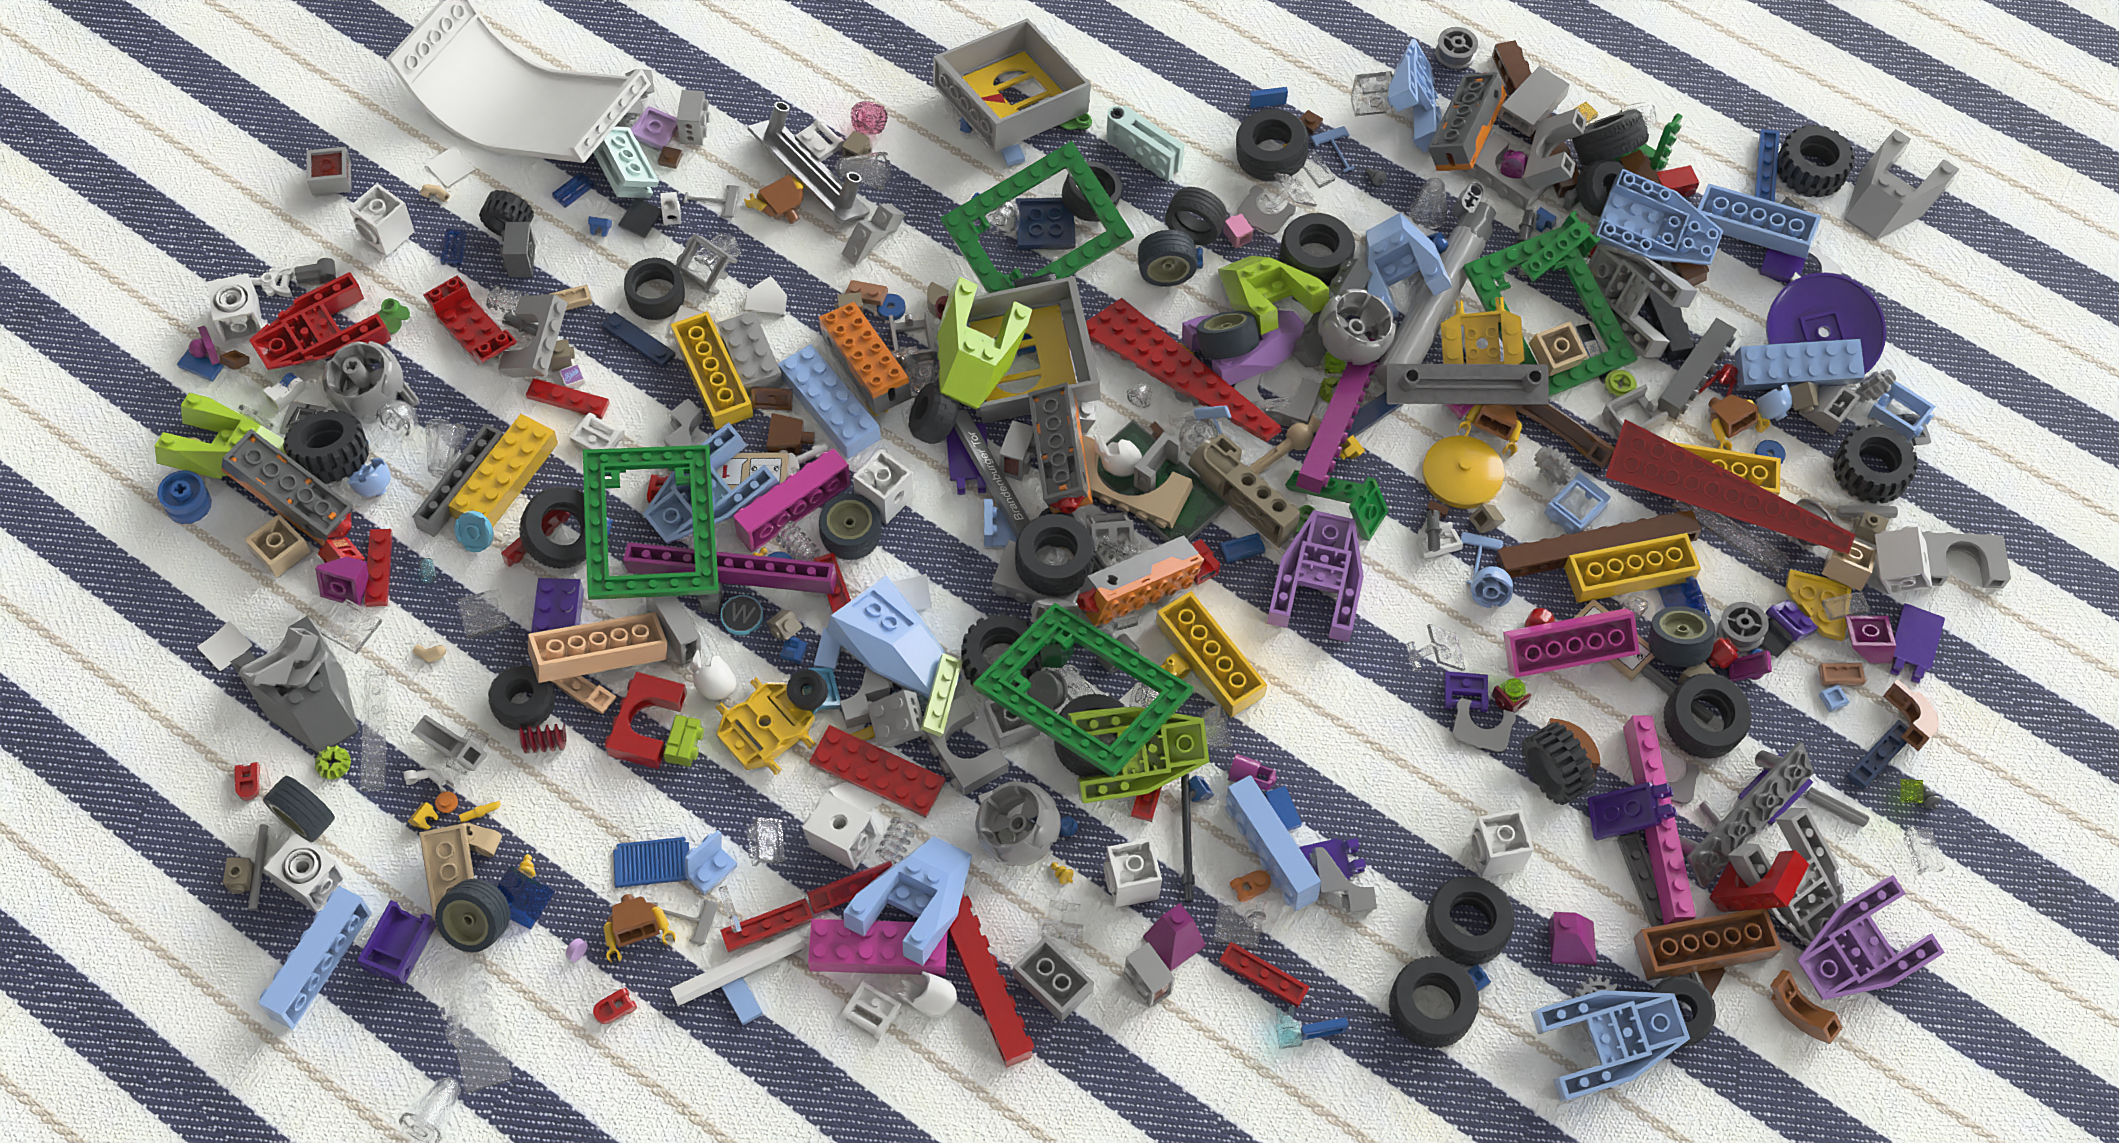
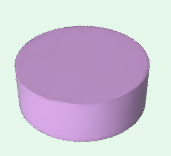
(576, 949)

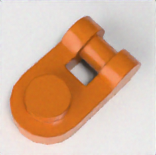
(1257, 881)

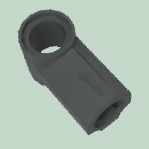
(322, 271)

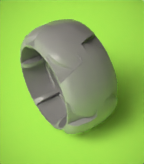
(1351, 343)
(350, 363)
(1032, 840)

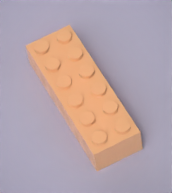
(597, 647)

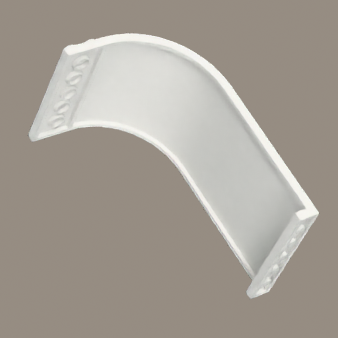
(501, 97)

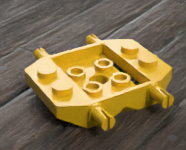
(1483, 326)
(772, 738)

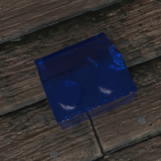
(525, 896)

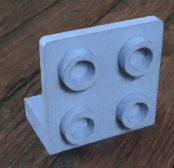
(996, 528)
(708, 863)

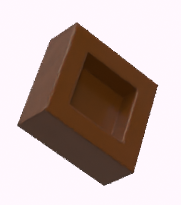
(1311, 121)
(670, 157)
(234, 359)
(1157, 430)
(1439, 507)

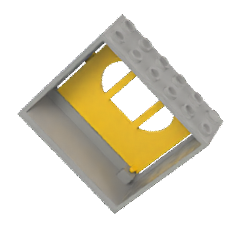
(970, 70)
(1050, 341)

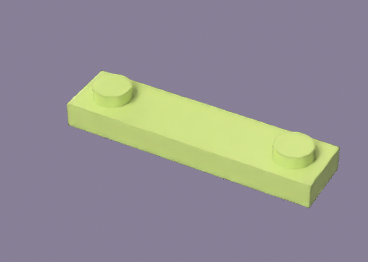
(941, 695)

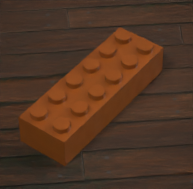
(1706, 943)

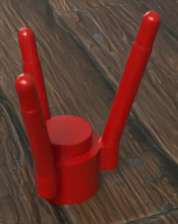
(1725, 376)

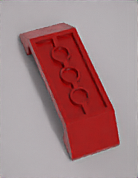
(467, 321)

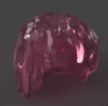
(868, 117)

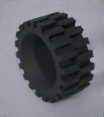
(1558, 763)

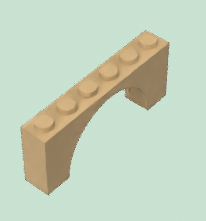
(1158, 506)

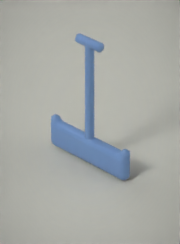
(1331, 135)

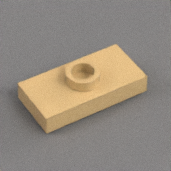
(575, 296)

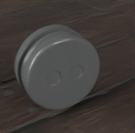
(1048, 688)

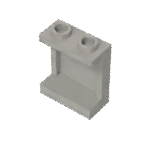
(1145, 470)

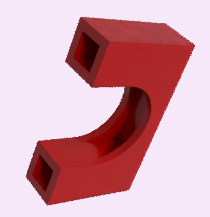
(642, 693)
(1770, 892)

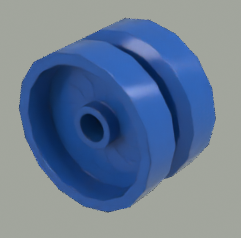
(184, 497)

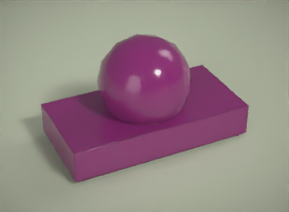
(202, 346)
(1750, 666)

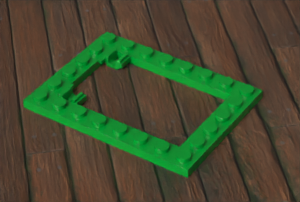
(965, 234)
(1493, 267)
(612, 462)
(1057, 621)

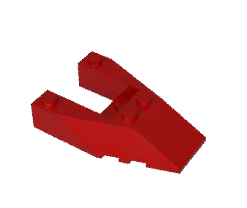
(308, 331)

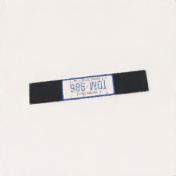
(1590, 343)

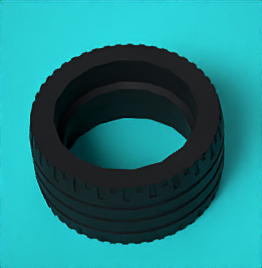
(1074, 199)
(1204, 205)
(649, 270)

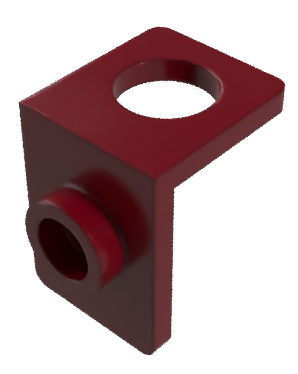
(1506, 703)

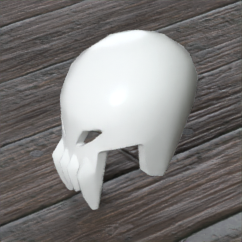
(1118, 457)
(714, 681)
(937, 998)

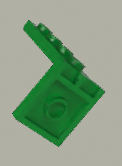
(1659, 157)
(1574, 236)
(1364, 499)

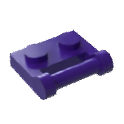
(1792, 620)
(1468, 685)

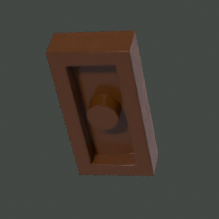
(772, 398)

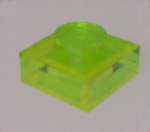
(1333, 365)
(1911, 791)

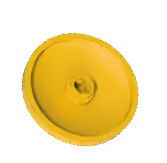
(1463, 472)

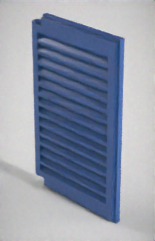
(650, 862)

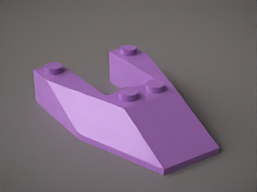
(1272, 348)
(1326, 559)
(1853, 953)

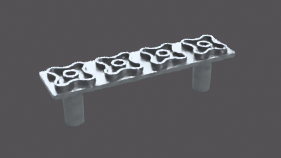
(806, 168)
(1467, 384)
(1751, 813)

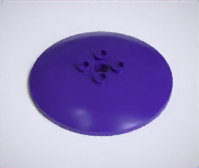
(1829, 303)

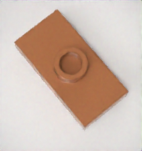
(1841, 674)

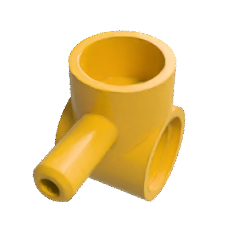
(1177, 666)

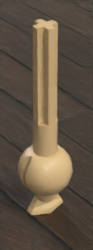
(1297, 437)

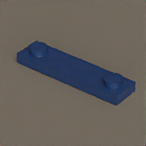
(638, 340)
(1371, 414)
(1878, 756)

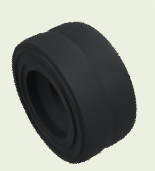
(799, 681)

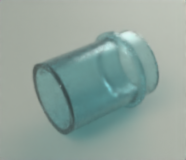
(427, 570)

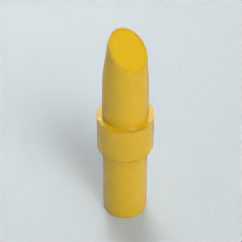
(479, 811)

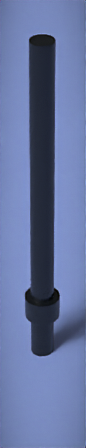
(1188, 877)

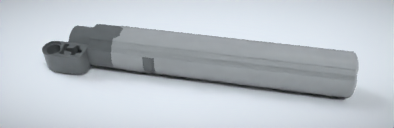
(1429, 311)

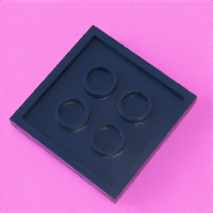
(1045, 224)

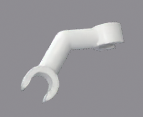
(412, 777)

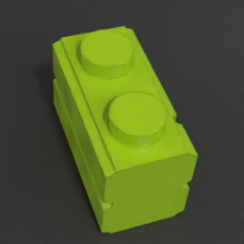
(683, 740)

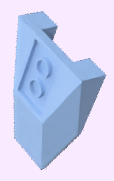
(1656, 223)
(888, 637)

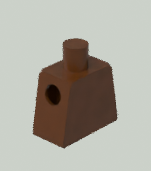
(787, 434)

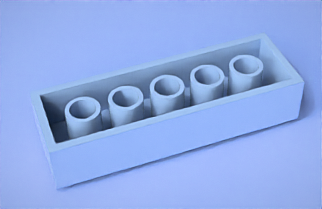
(1760, 220)
(1796, 363)
(829, 401)
(1272, 843)
(314, 957)

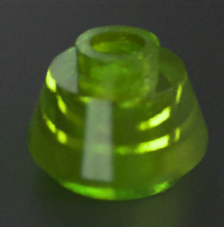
(1514, 689)

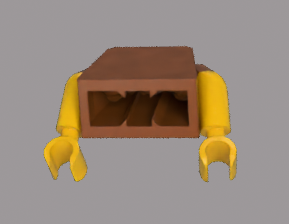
(779, 199)
(1733, 416)
(1497, 420)
(632, 922)

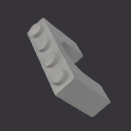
(1550, 132)
(1512, 189)
(536, 357)
(1300, 406)
(1986, 549)
(1008, 583)
(965, 773)

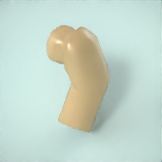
(428, 189)
(430, 654)

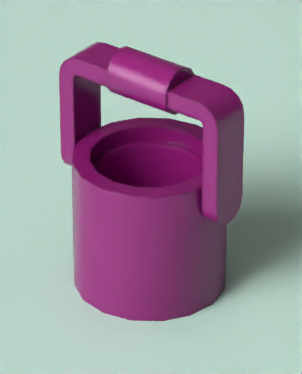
(1514, 164)
(1244, 767)

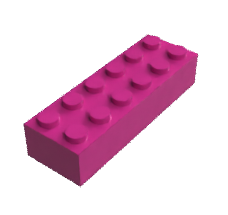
(792, 499)
(1571, 642)
(879, 951)

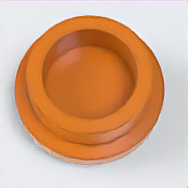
(446, 802)

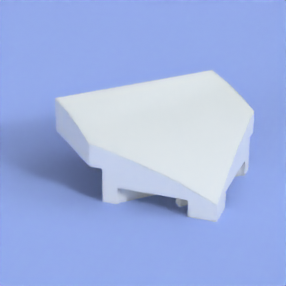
(766, 298)
(1448, 540)

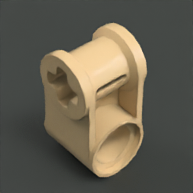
(482, 839)

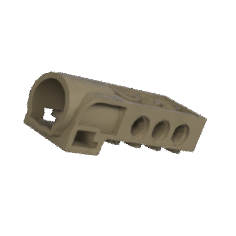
(1250, 496)

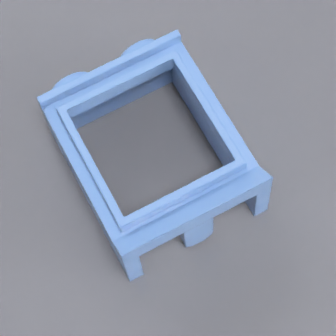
(1908, 399)
(1566, 519)

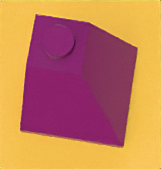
(343, 580)
(1871, 637)
(1175, 937)
(1571, 939)

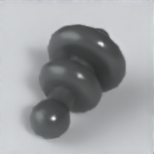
(1378, 177)
(1930, 799)

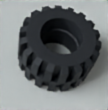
(503, 208)

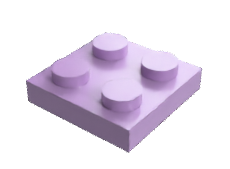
(655, 128)

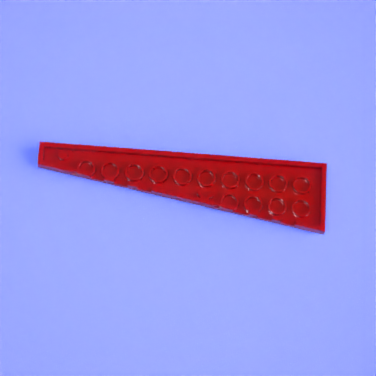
(1142, 342)
(1676, 473)

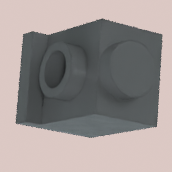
(711, 602)

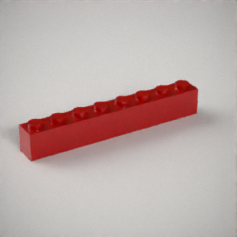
(989, 986)

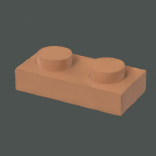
(870, 293)

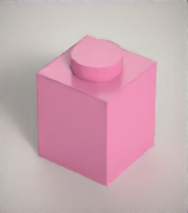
(1238, 230)

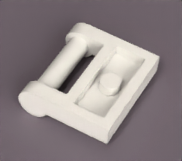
(816, 144)
(592, 439)
(875, 1004)

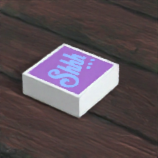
(572, 376)

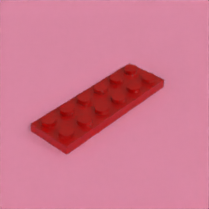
(877, 771)

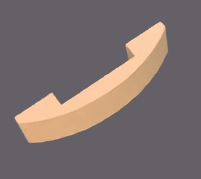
(586, 692)

